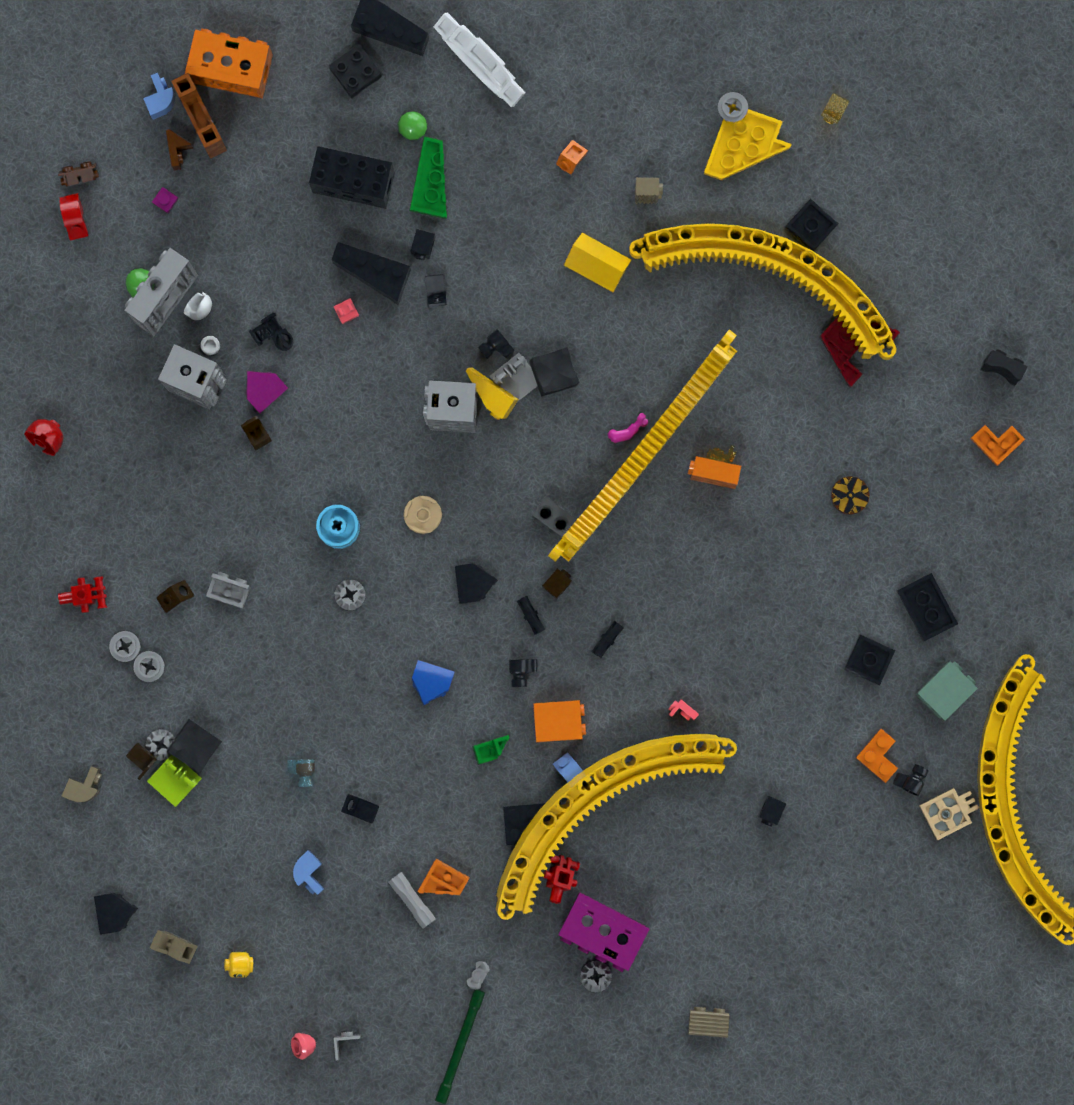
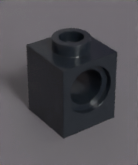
(422, 244)
(771, 811)

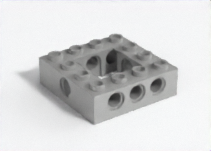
(173, 278)

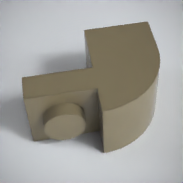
(83, 792)
(173, 946)

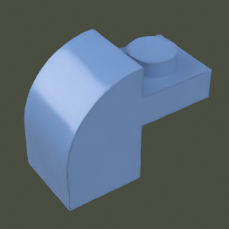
(162, 101)
(568, 767)
(303, 871)

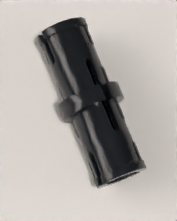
(530, 615)
(607, 639)

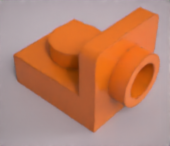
(571, 157)

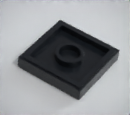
(811, 225)
(869, 660)

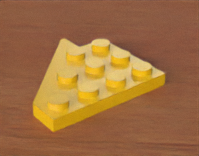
(744, 144)

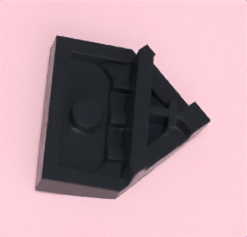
(472, 583)
(113, 912)

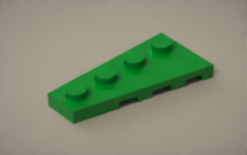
(429, 185)

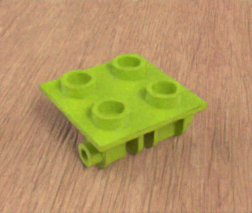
(174, 780)

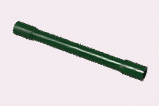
(446, 1085)

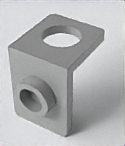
(344, 1036)

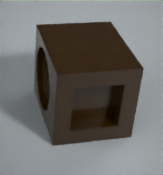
(557, 583)

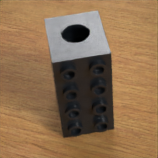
(351, 177)

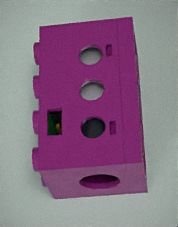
(603, 932)

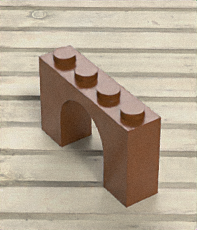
(199, 115)

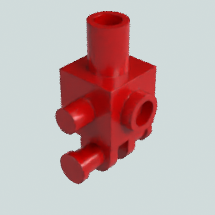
(84, 595)
(560, 877)

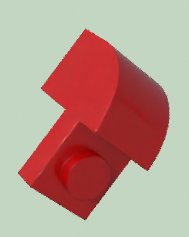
(73, 217)

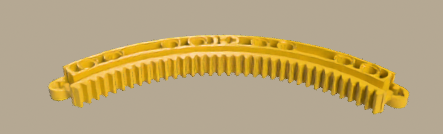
(835, 290)
(646, 450)
(999, 739)
(542, 837)

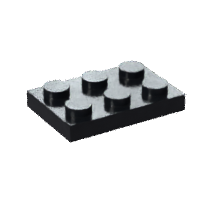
(927, 607)
(517, 819)

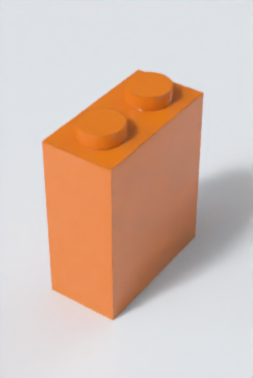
(714, 472)
(559, 721)

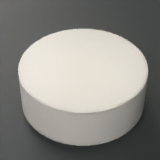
(210, 345)

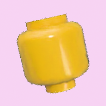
(239, 964)

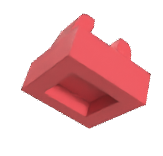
(346, 311)

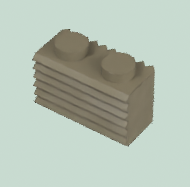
(648, 190)
(708, 1023)

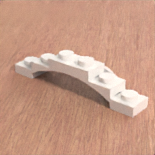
(480, 59)

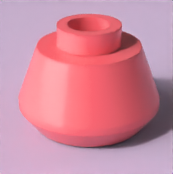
(302, 1045)

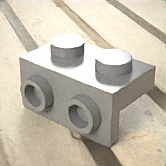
(228, 590)

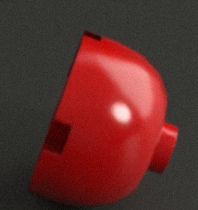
(46, 435)

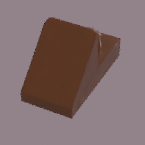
(176, 144)

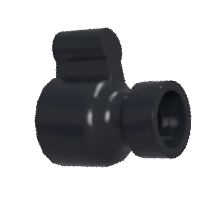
(497, 343)
(519, 669)
(912, 782)

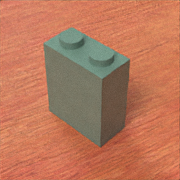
(947, 690)

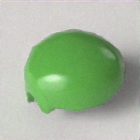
(412, 125)
(134, 278)

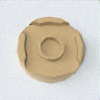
(426, 521)

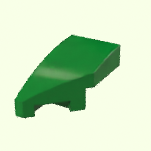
(489, 750)

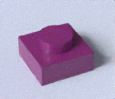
(165, 200)

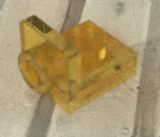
(718, 454)

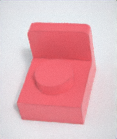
(686, 711)

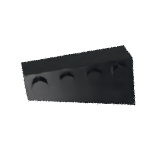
(388, 26)
(375, 271)

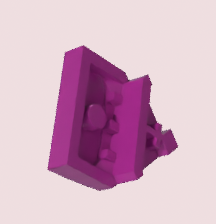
(263, 389)

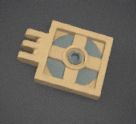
(948, 812)

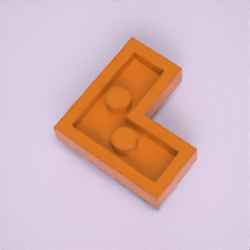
(997, 448)
(873, 756)

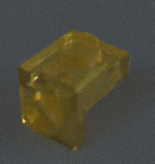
(835, 109)

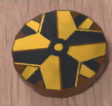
(850, 495)

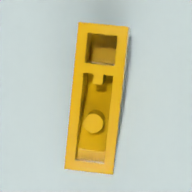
(493, 396)

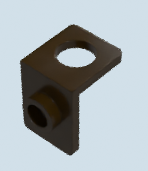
(172, 597)
(141, 758)

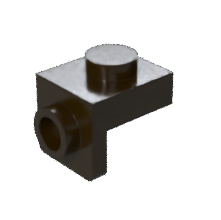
(256, 432)

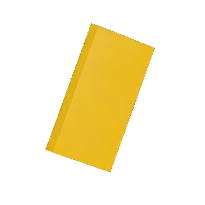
(597, 262)

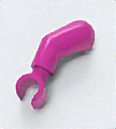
(627, 434)

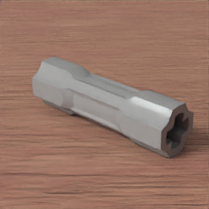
(411, 899)

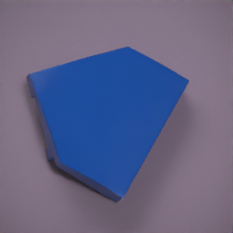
(431, 681)

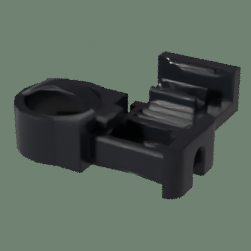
(269, 329)

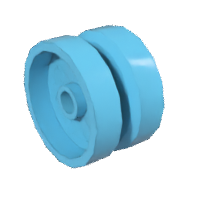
(338, 515)

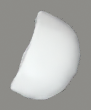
(198, 306)

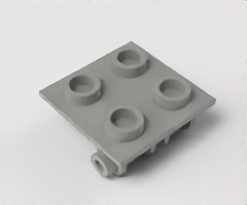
(515, 377)

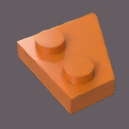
(443, 880)

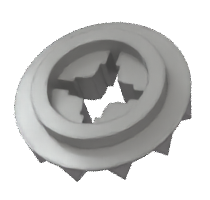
(729, 99)
(346, 603)
(116, 644)
(140, 670)
(156, 736)
(588, 970)

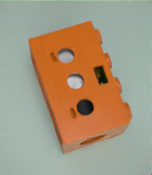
(229, 63)

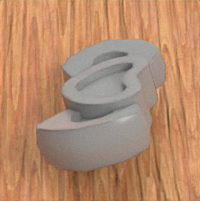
(478, 975)

